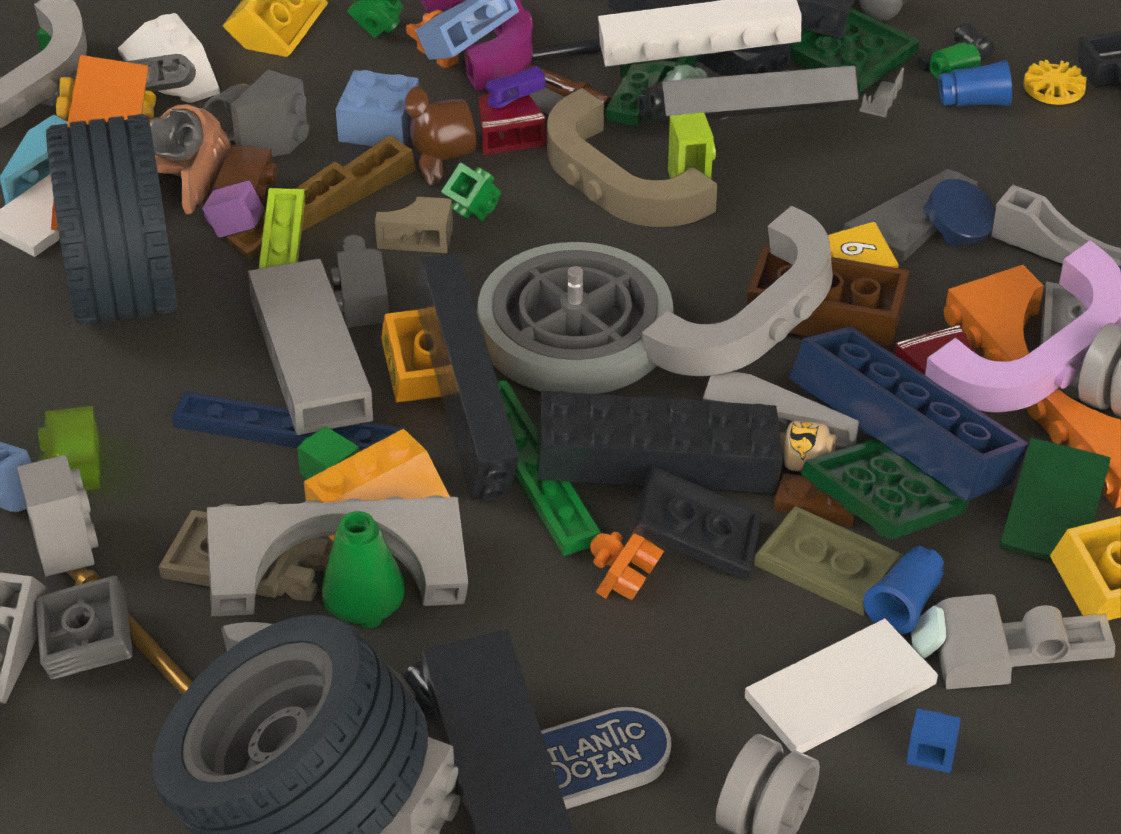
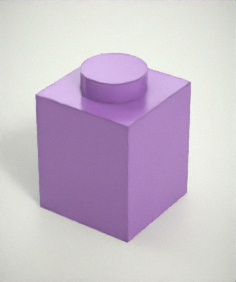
(233, 209)

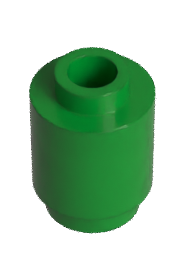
(954, 58)

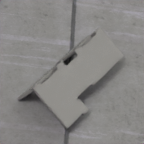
(883, 97)

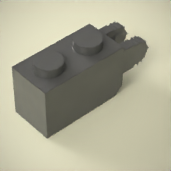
(361, 283)

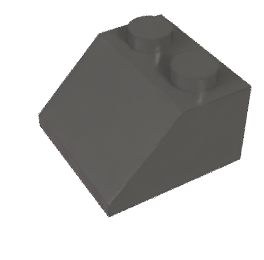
(271, 114)

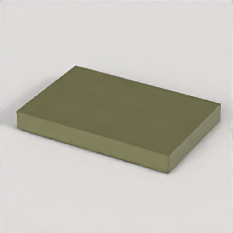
(825, 558)

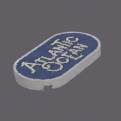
(607, 753)

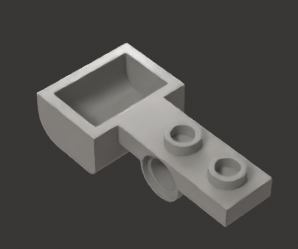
(983, 649)

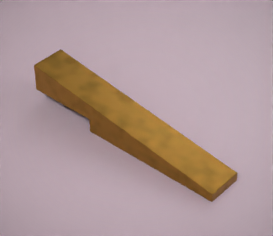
(339, 188)

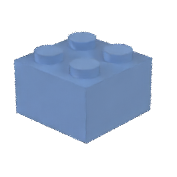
(374, 108)

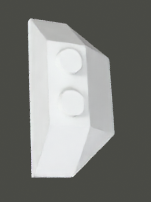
(171, 36)

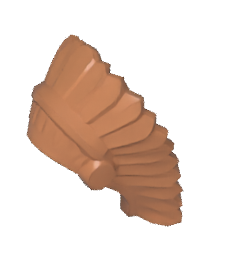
(203, 167)

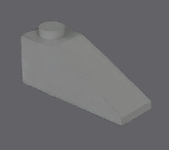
(17, 626)

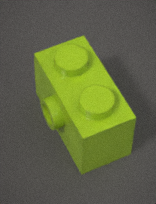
(690, 144)

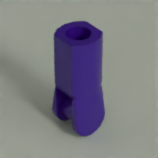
(512, 87)

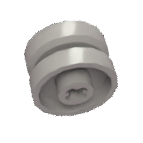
(1101, 371)
(767, 789)

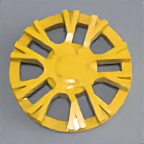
(1054, 80)

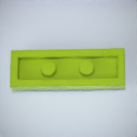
(282, 227)

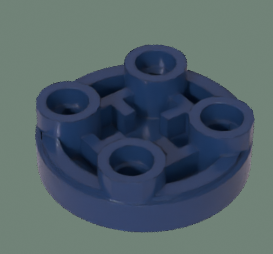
(960, 212)

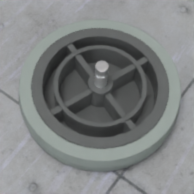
(572, 317)

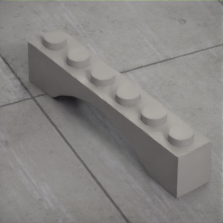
(1036, 226)

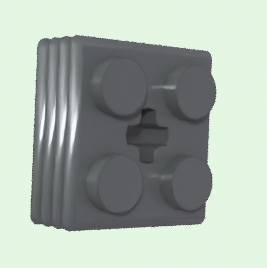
(83, 627)

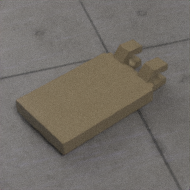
(188, 562)

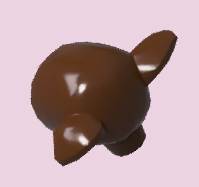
(439, 131)

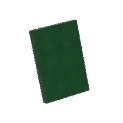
(1053, 494)

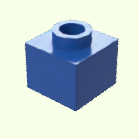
(933, 740)

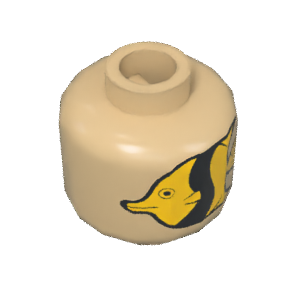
(805, 441)

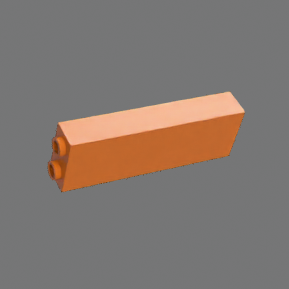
(104, 91)

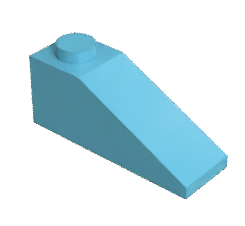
(29, 161)

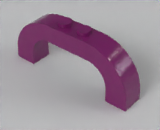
(499, 57)

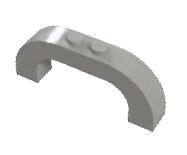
(40, 76)
(767, 320)

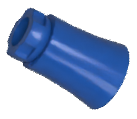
(977, 86)
(905, 589)

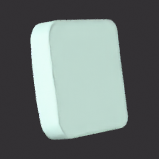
(929, 632)

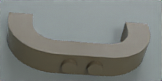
(623, 195)

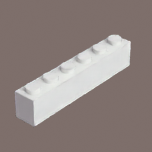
(697, 29)

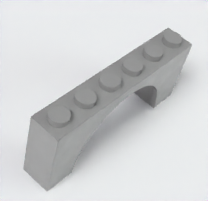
(249, 539)

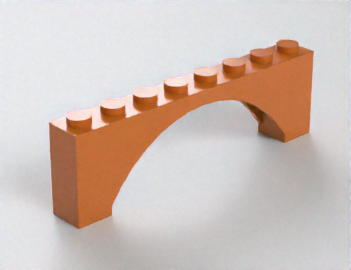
(994, 320)

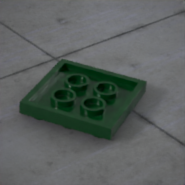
(865, 44)
(883, 489)

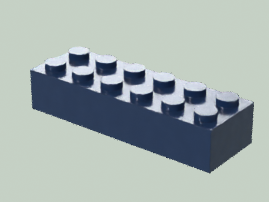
(909, 412)

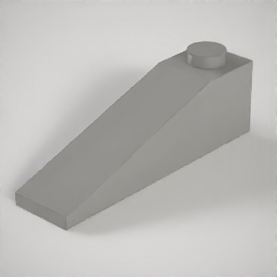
(749, 389)

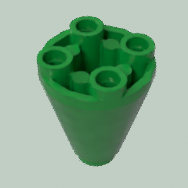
(361, 573)

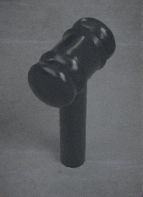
(966, 34)

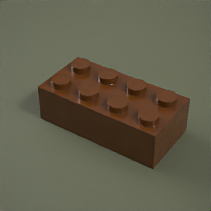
(860, 297)

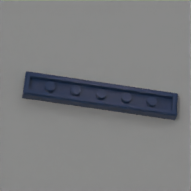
(261, 422)

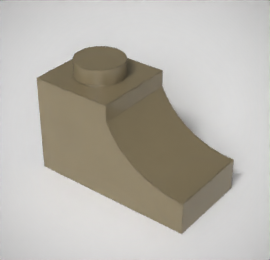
(418, 227)

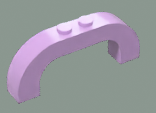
(1054, 364)

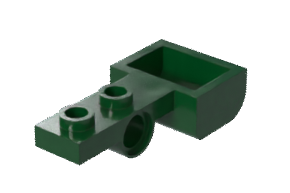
(637, 77)

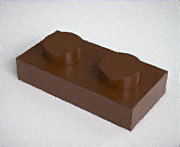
(802, 493)

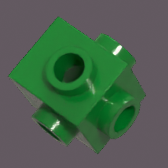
(376, 15)
(471, 192)

